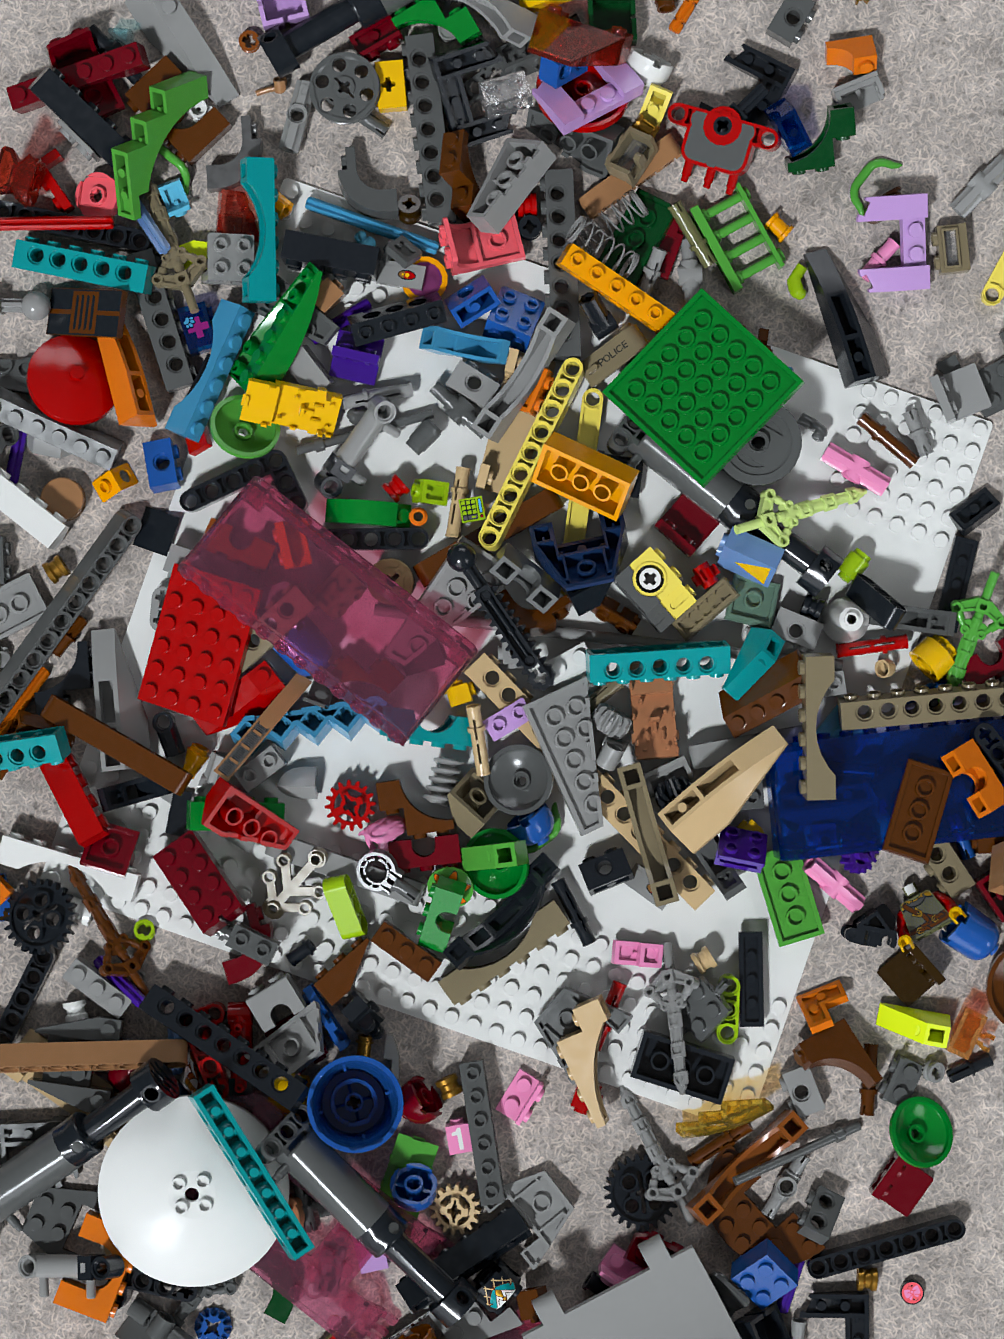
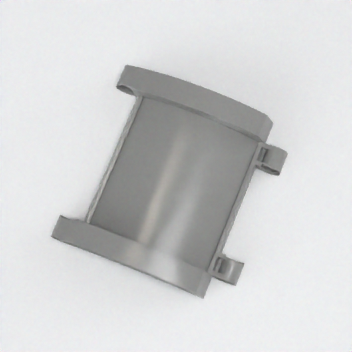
(661, 1302)

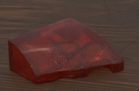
(235, 211)

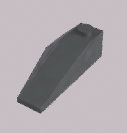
(587, 148)

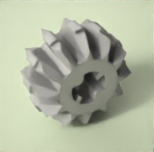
(611, 721)

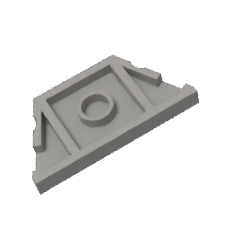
(296, 1041)

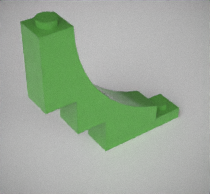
(135, 159)

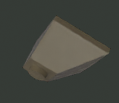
(470, 803)

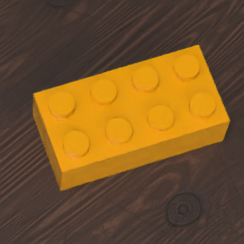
(585, 476)

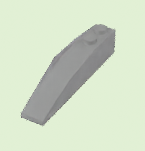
(177, 37)

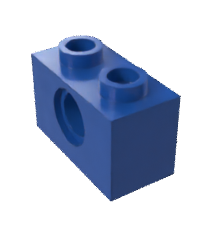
(472, 301)
(157, 452)

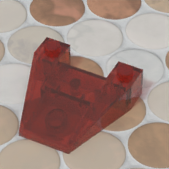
(577, 43)

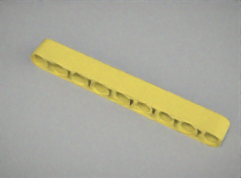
(531, 442)

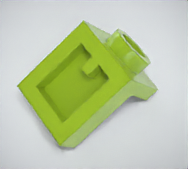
(430, 492)

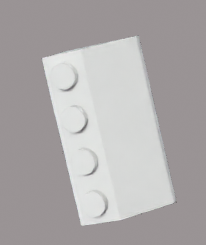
(31, 513)

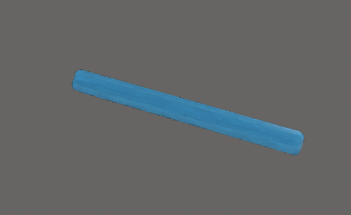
(369, 224)

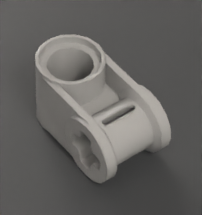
(610, 753)

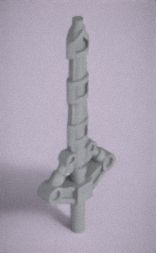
(672, 1005)
(663, 1168)

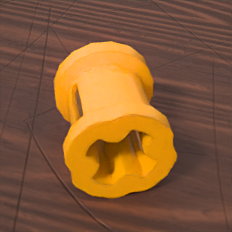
(778, 227)

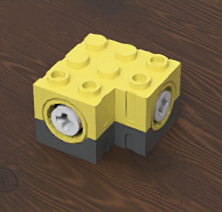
(655, 589)

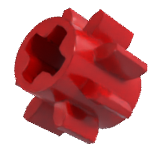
(705, 575)

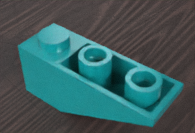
(754, 659)

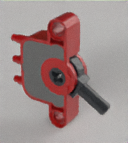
(719, 150)

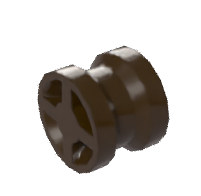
(413, 213)

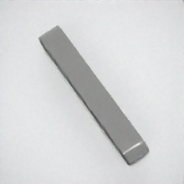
(341, 864)

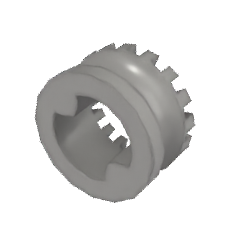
(928, 1068)

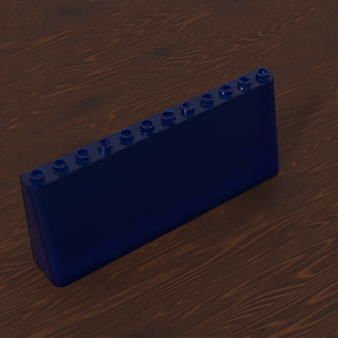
(867, 784)

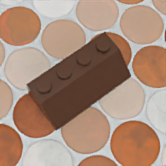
(766, 698)

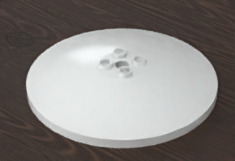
(147, 1205)

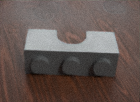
(540, 587)

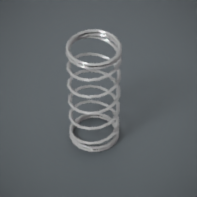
(583, 235)
(633, 258)

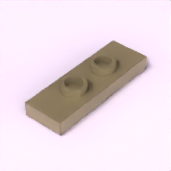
(706, 609)

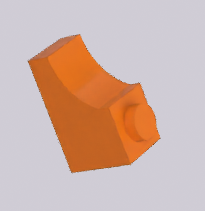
(852, 53)

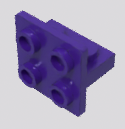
(353, 362)
(741, 849)

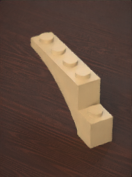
(581, 1055)

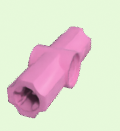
(855, 469)
(834, 884)

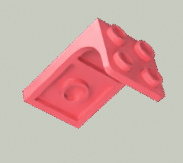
(474, 250)

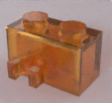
(966, 1032)

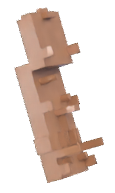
(653, 718)

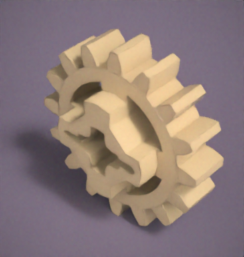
(465, 1208)

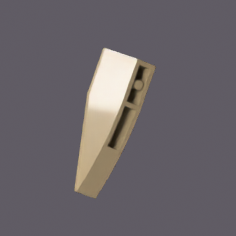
(722, 791)

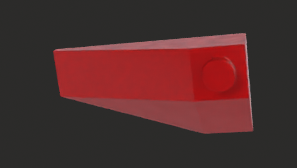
(252, 696)
(239, 816)

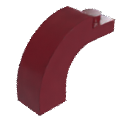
(242, 966)

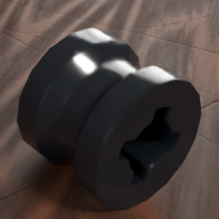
(529, 232)
(812, 607)

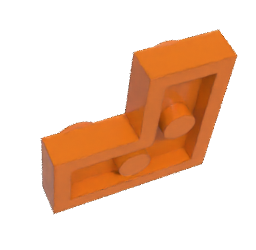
(818, 1001)

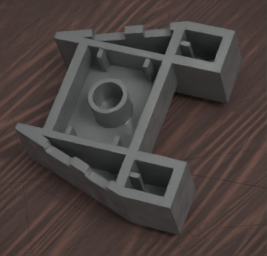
(76, 1086)

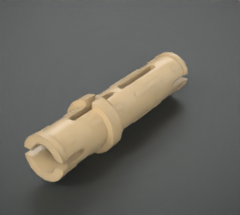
(459, 492)
(476, 729)

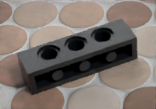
(397, 318)

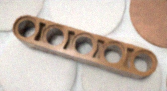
(613, 188)

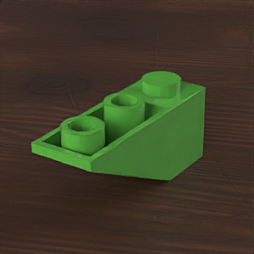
(494, 855)

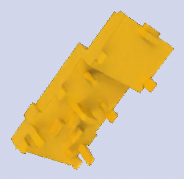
(291, 406)

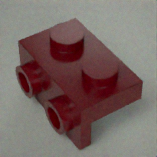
(376, 39)

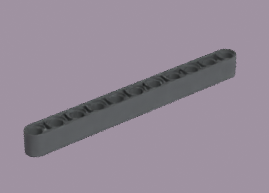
(69, 611)

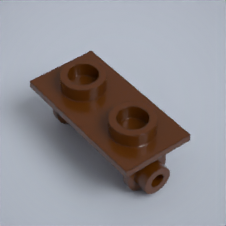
(624, 622)

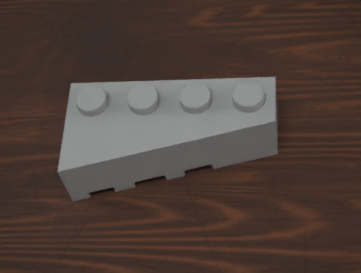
(509, 183)

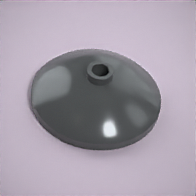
(504, 784)

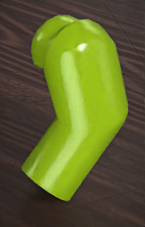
(794, 282)

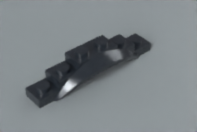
(508, 919)

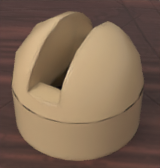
(885, 668)

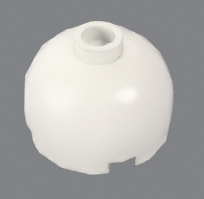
(649, 67)

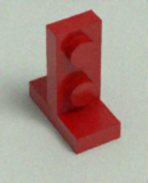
(49, 183)

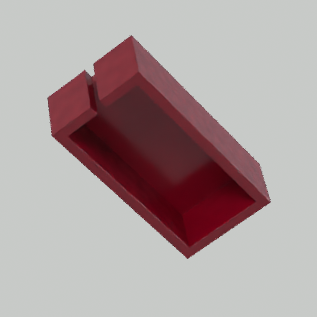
(200, 882)

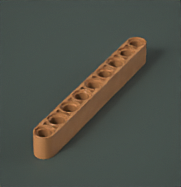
(91, 1055)

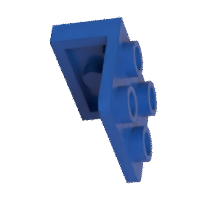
(514, 318)

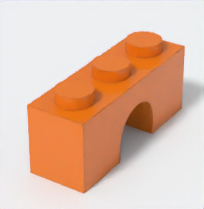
(988, 789)

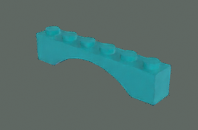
(258, 180)

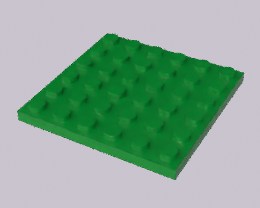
(703, 387)

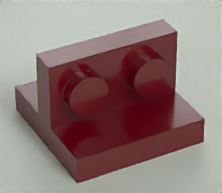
(113, 852)

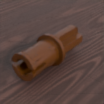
(70, 635)

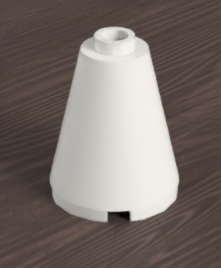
(836, 621)

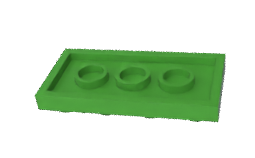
(789, 900)

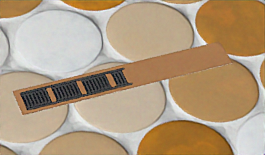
(262, 726)

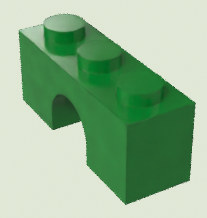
(436, 930)

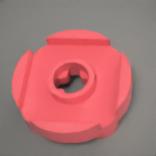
(89, 187)

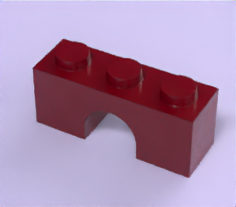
(980, 672)
(446, 853)

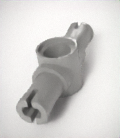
(689, 272)
(779, 1196)

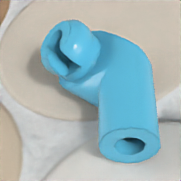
(361, 238)

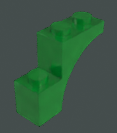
(459, 22)

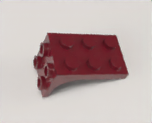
(78, 47)

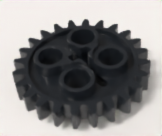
(50, 934)
(620, 1195)

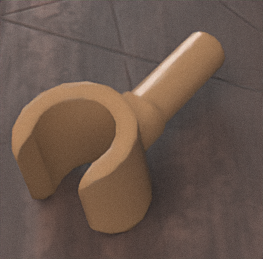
(279, 87)

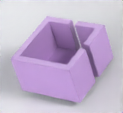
(282, 12)

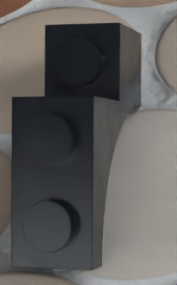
(78, 678)

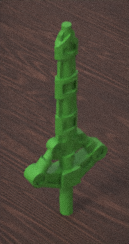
(973, 628)

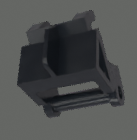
(872, 927)

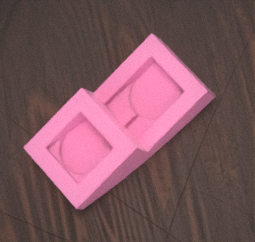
(637, 953)

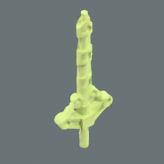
(789, 513)

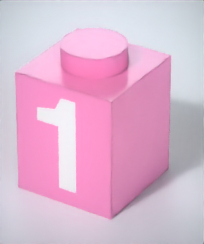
(458, 1136)

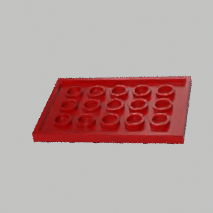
(195, 654)

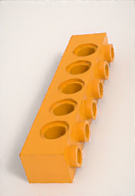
(614, 288)

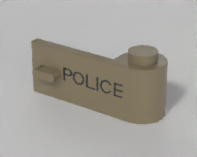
(614, 354)

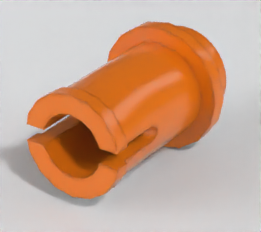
(412, 516)

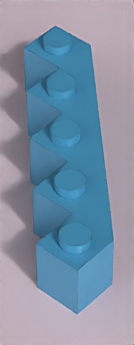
(309, 721)

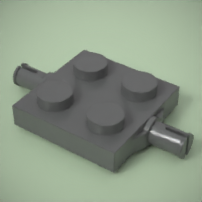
(705, 1009)

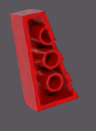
(76, 801)

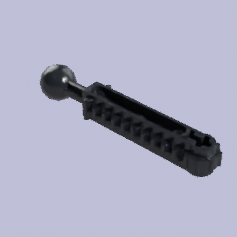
(462, 558)

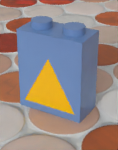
(749, 557)

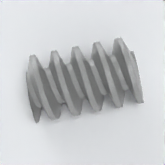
(442, 780)

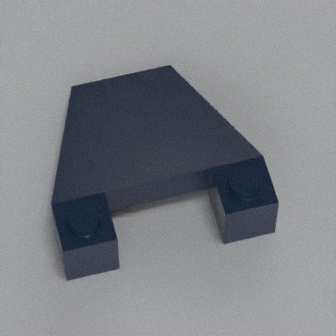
(581, 561)

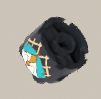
(496, 1285)

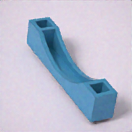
(229, 330)

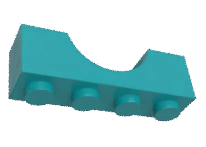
(450, 732)

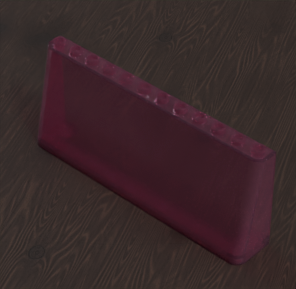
(328, 610)

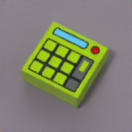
(472, 509)

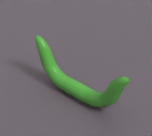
(179, 164)
(863, 175)
(556, 829)

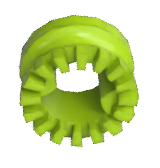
(147, 923)

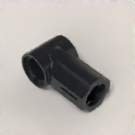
(601, 320)
(169, 737)

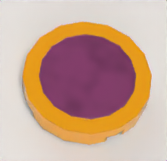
(435, 278)

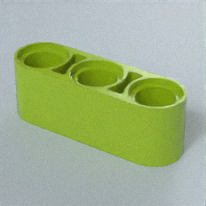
(345, 906)
(732, 1019)

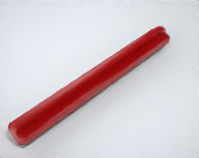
(56, 223)

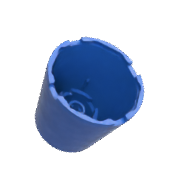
(376, 1114)

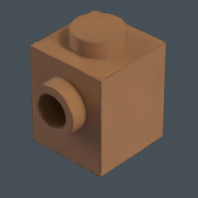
(329, 295)

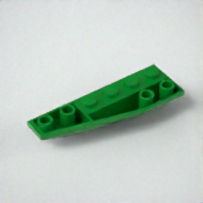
(281, 332)

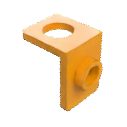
(111, 483)

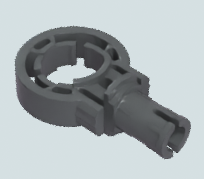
(393, 872)

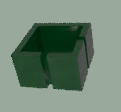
(610, 13)

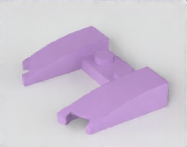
(570, 115)
(911, 212)

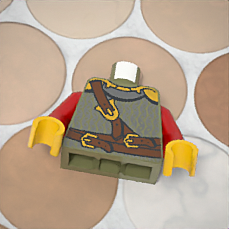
(924, 914)

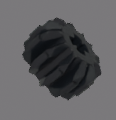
(670, 789)

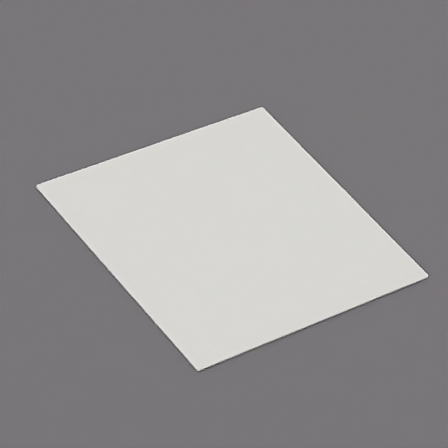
(901, 531)

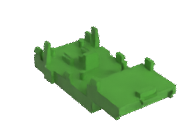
(406, 1151)

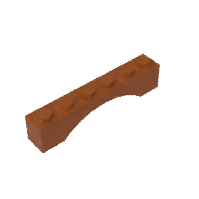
(769, 1143)

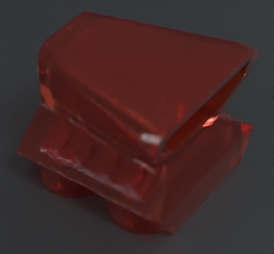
(21, 177)

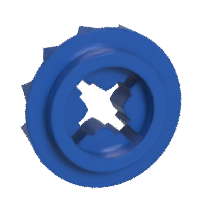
(213, 1315)

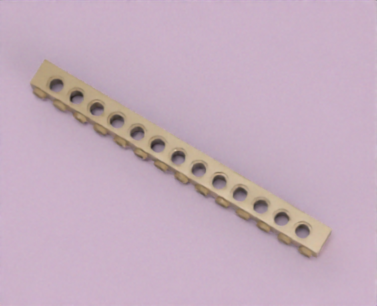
(693, 896)

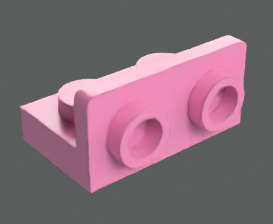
(520, 1096)

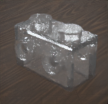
(505, 94)

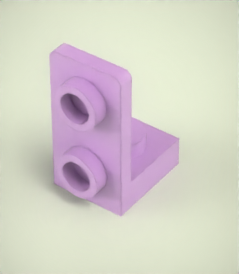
(506, 720)

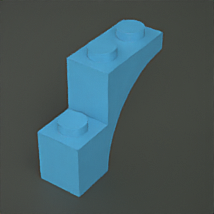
(464, 345)

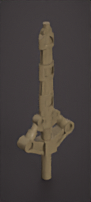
(176, 256)

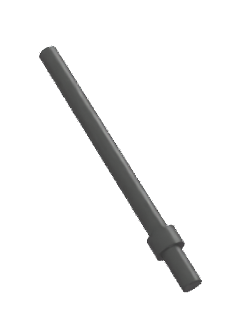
(319, 444)
(836, 1135)

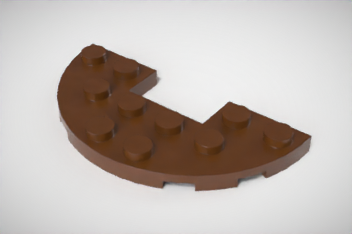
(745, 1226)

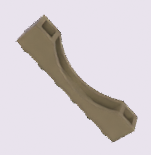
(817, 676)
(647, 834)
(546, 922)

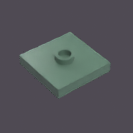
(755, 603)

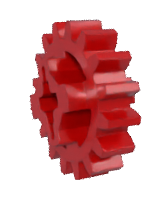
(343, 791)

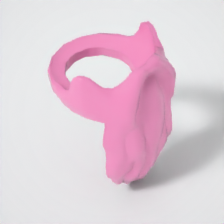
(383, 831)

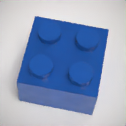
(764, 1274)

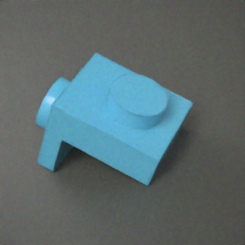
(174, 197)

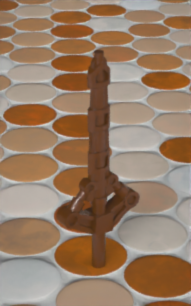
(116, 942)

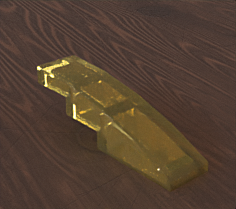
(732, 1115)

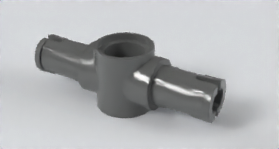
(456, 407)

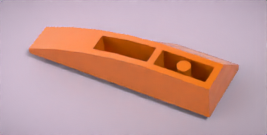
(127, 381)

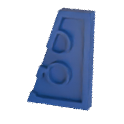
(335, 1030)

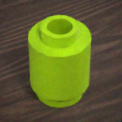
(853, 563)

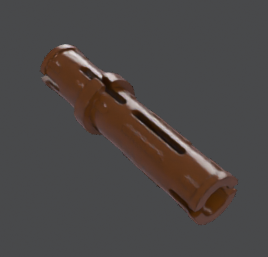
(889, 441)
(868, 1096)
(719, 1143)

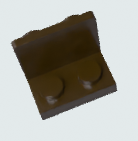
(910, 974)

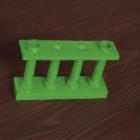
(714, 237)

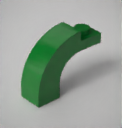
(367, 513)

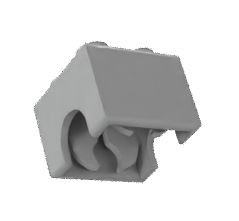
(280, 990)

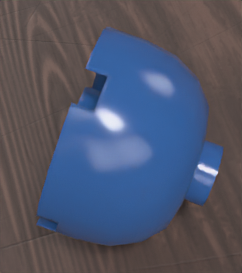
(533, 826)
(414, 1187)

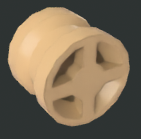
(703, 960)

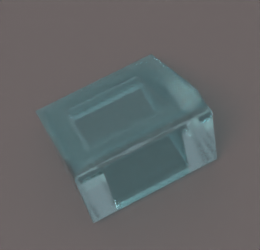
(123, 36)

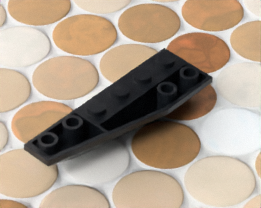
(846, 325)

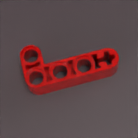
(201, 1057)

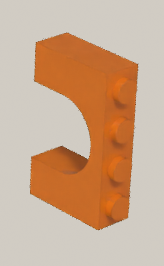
(72, 1293)

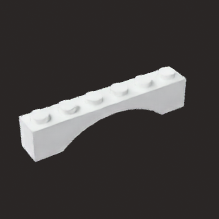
(21, 852)

